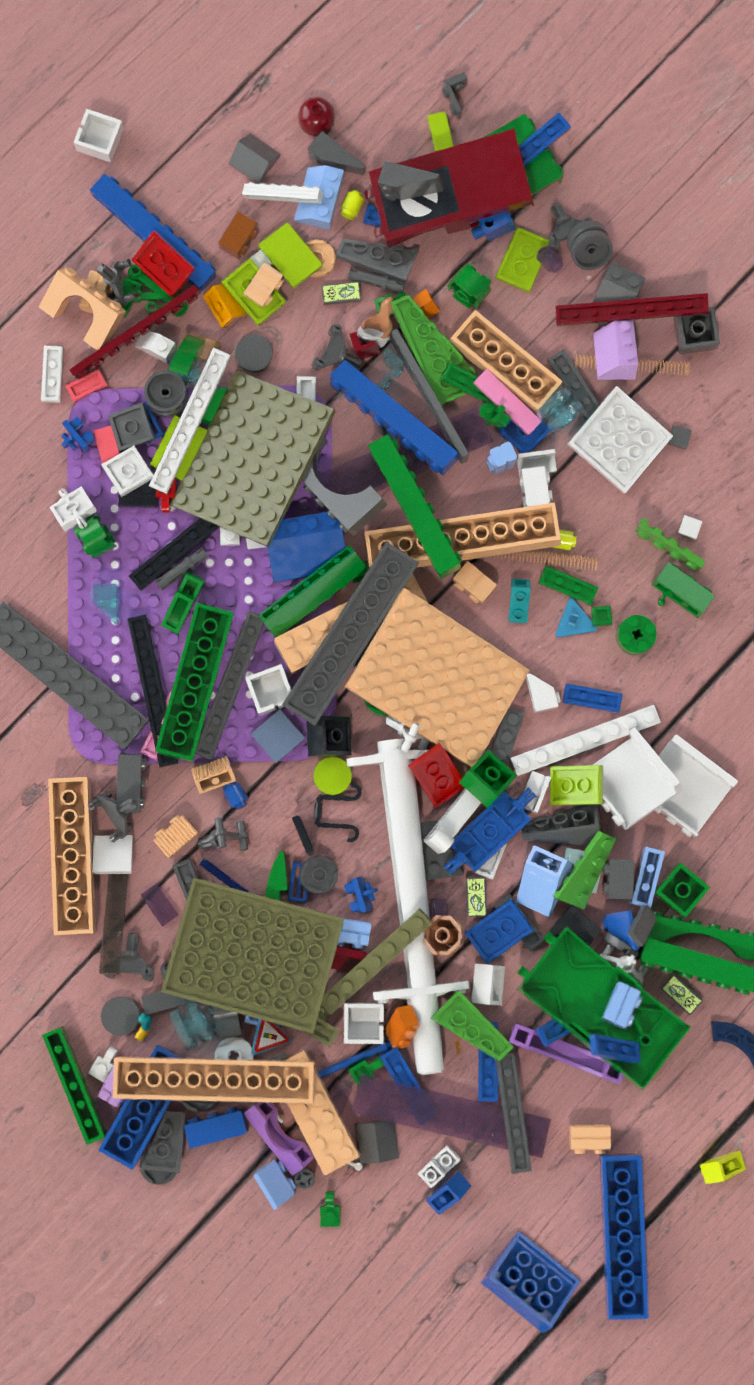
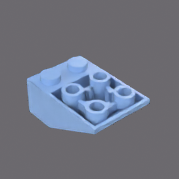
(541, 879)

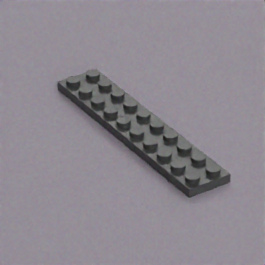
(350, 633)
(69, 678)

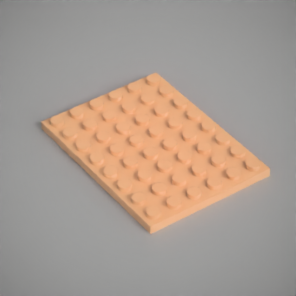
(437, 676)

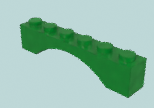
(739, 944)

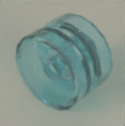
(559, 410)
(192, 1024)

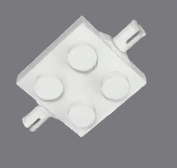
(73, 508)

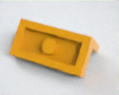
(223, 305)

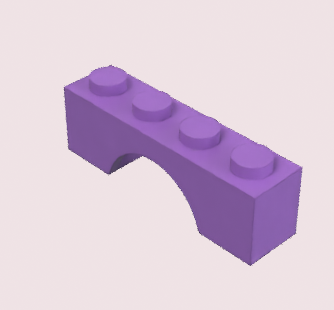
(291, 1153)

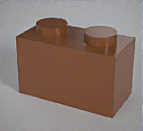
(239, 235)

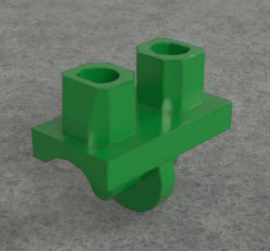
(494, 415)

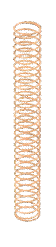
(686, 365)
(553, 558)

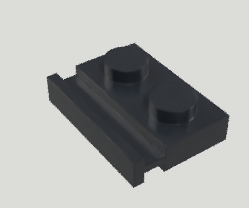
(139, 498)

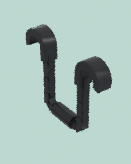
(318, 812)

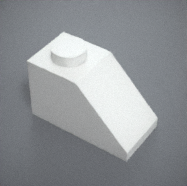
(157, 346)
(542, 694)

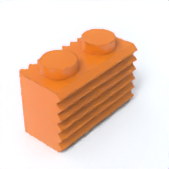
(402, 1026)

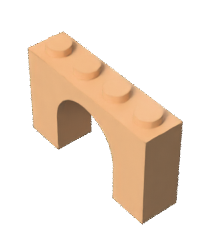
(105, 311)

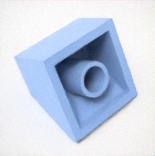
(275, 1183)

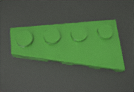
(669, 544)
(587, 871)
(469, 1024)

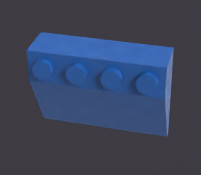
(304, 546)
(531, 1282)

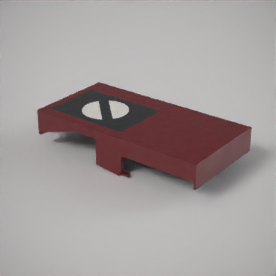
(478, 182)

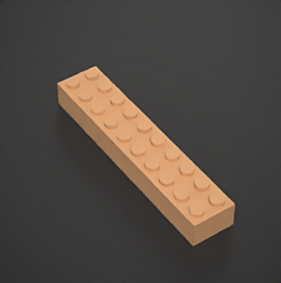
(478, 534)
(214, 1079)

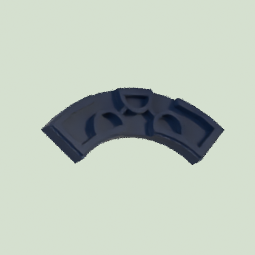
(734, 1035)

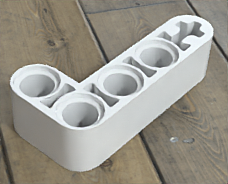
(442, 834)

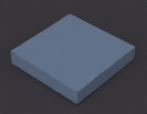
(278, 736)

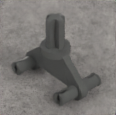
(564, 224)
(112, 277)
(335, 351)
(117, 813)
(219, 836)
(132, 962)

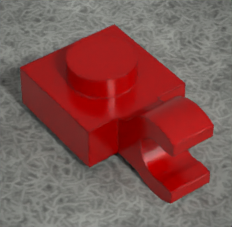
(165, 498)

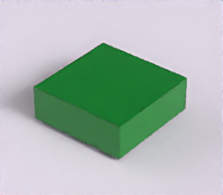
(601, 616)

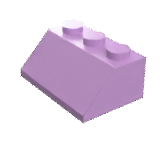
(616, 351)

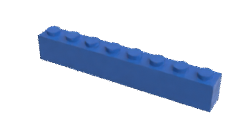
(142, 224)
(393, 417)

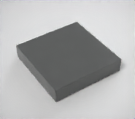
(131, 427)

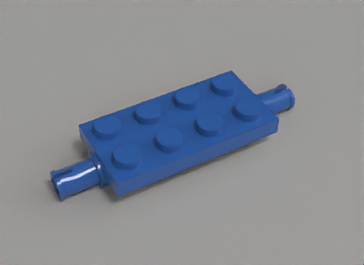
(490, 831)

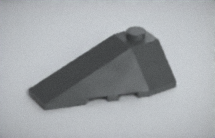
(571, 826)

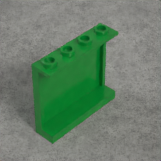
(542, 170)

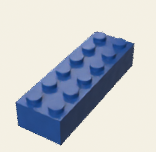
(136, 1123)

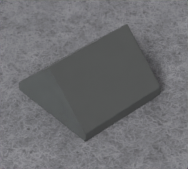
(253, 158)
(377, 1141)

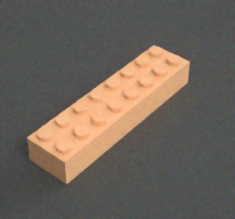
(302, 642)
(72, 856)

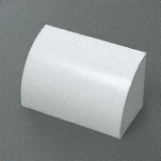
(488, 984)

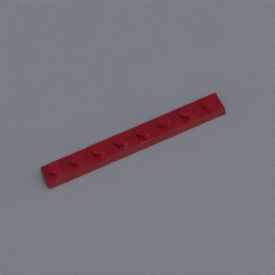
(632, 309)
(128, 337)

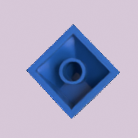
(619, 925)

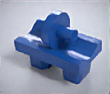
(73, 427)
(363, 893)

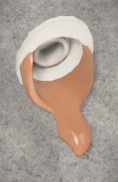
(378, 327)

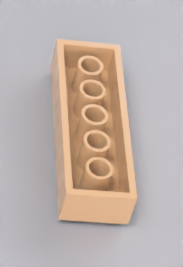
(506, 360)
(323, 1126)

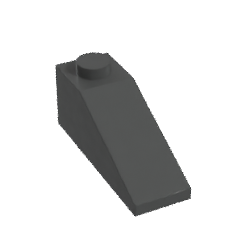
(329, 153)

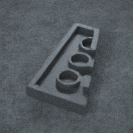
(381, 259)

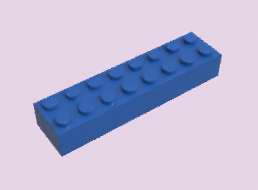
(623, 1236)

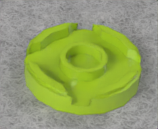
(332, 776)

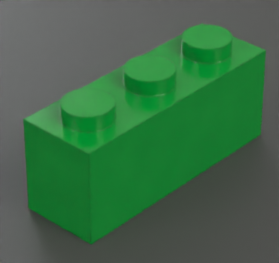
(683, 590)

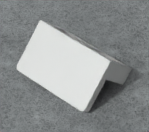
(537, 459)
(538, 784)

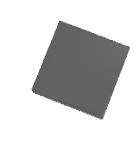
(680, 437)

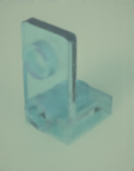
(390, 361)

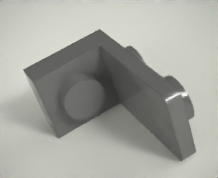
(455, 84)

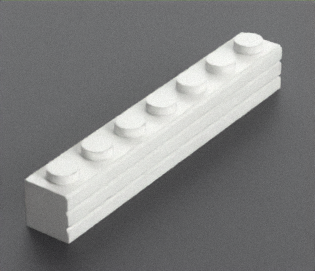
(283, 193)

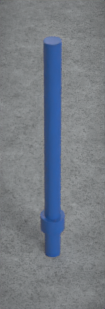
(380, 1048)

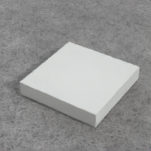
(127, 471)
(112, 857)

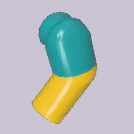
(145, 1027)

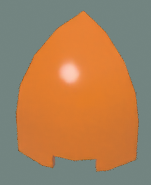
(426, 303)

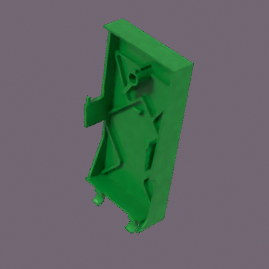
(574, 990)

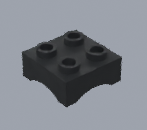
(577, 923)

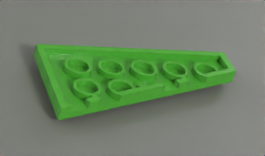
(429, 348)

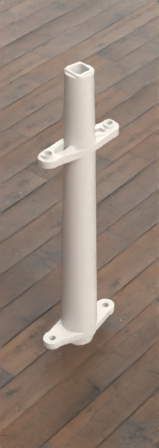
(411, 894)

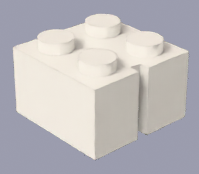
(101, 136)
(535, 486)
(268, 689)
(362, 1023)

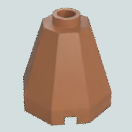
(444, 935)

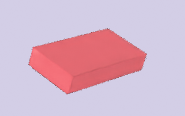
(86, 385)
(106, 443)

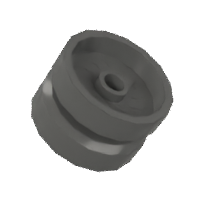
(589, 245)
(166, 383)

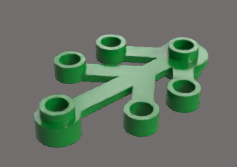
(157, 294)

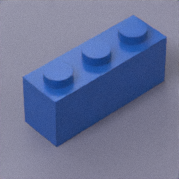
(215, 1127)

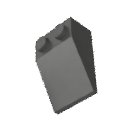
(407, 182)
(619, 285)

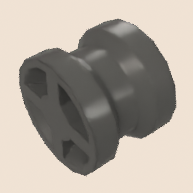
(304, 1181)

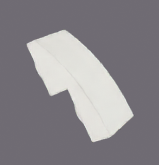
(439, 1166)

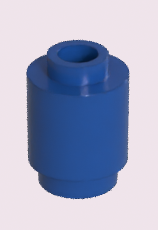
(235, 795)

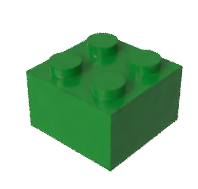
(488, 778)
(681, 890)

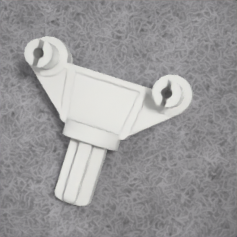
(409, 734)
(626, 963)

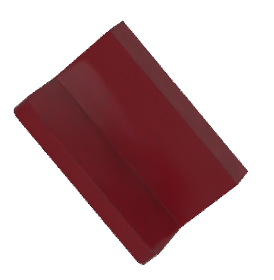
(364, 351)
(346, 959)

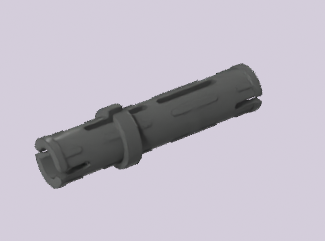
(382, 282)
(182, 568)

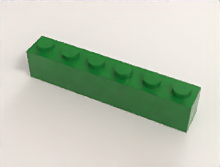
(312, 591)
(75, 1085)

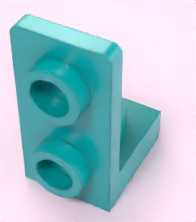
(519, 600)

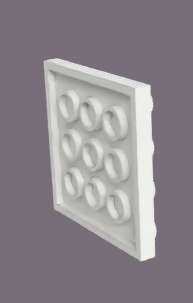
(620, 439)

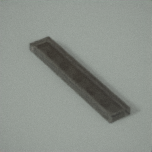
(114, 924)

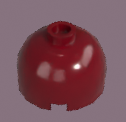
(316, 116)

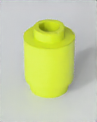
(352, 205)
(567, 540)

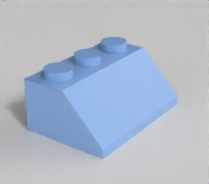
(330, 182)

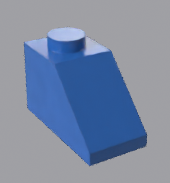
(448, 1193)

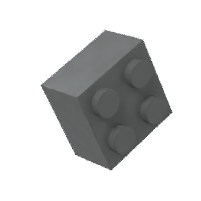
(697, 332)
(618, 879)

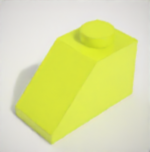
(722, 1167)

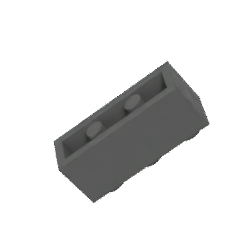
(130, 779)

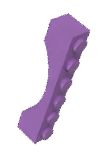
(564, 1052)

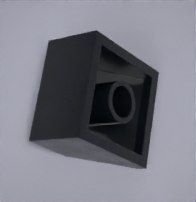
(329, 737)

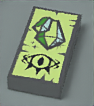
(341, 293)
(476, 897)
(681, 994)

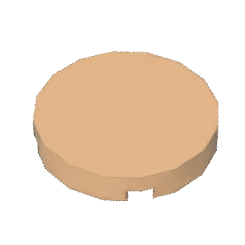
(325, 255)

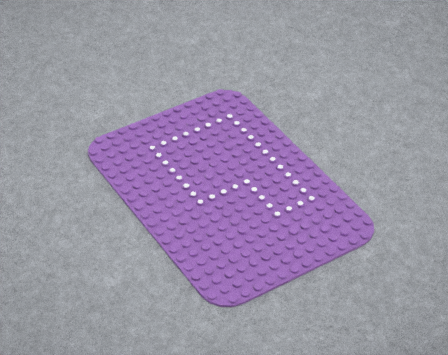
(234, 578)

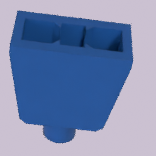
(500, 225)

